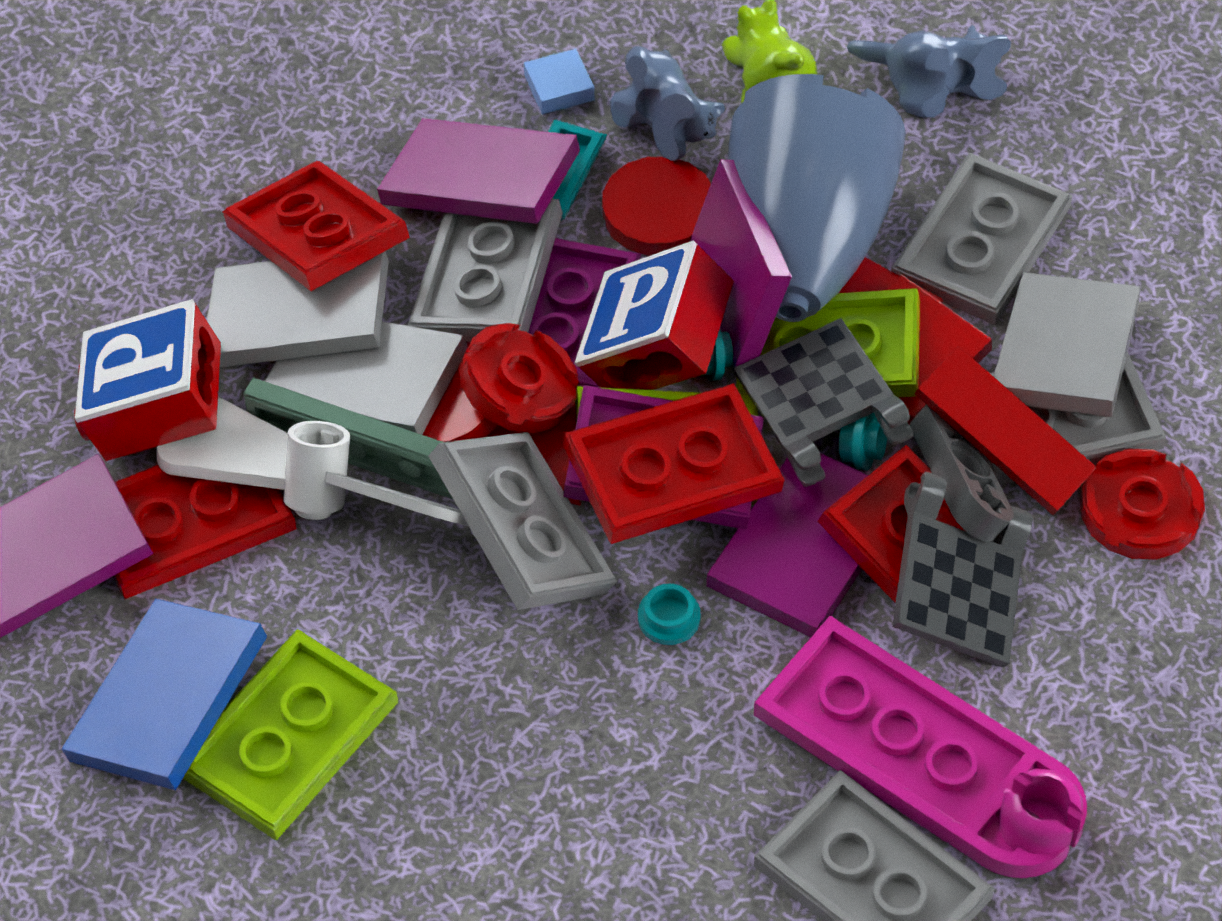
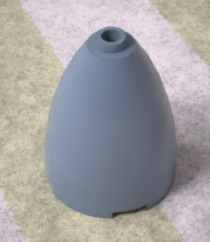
(821, 176)

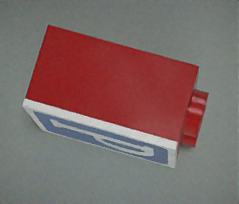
(655, 320)
(148, 380)

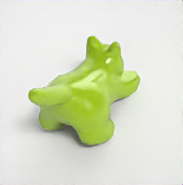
(765, 47)

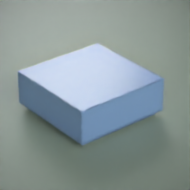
(559, 81)

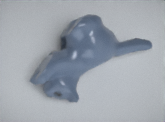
(932, 66)
(664, 102)

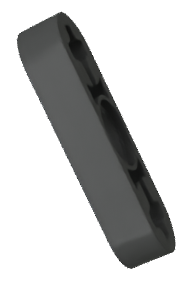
(971, 484)

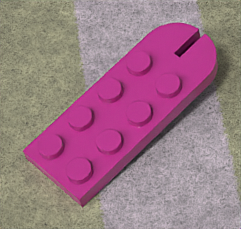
(927, 753)

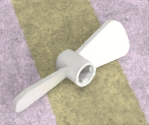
(304, 463)

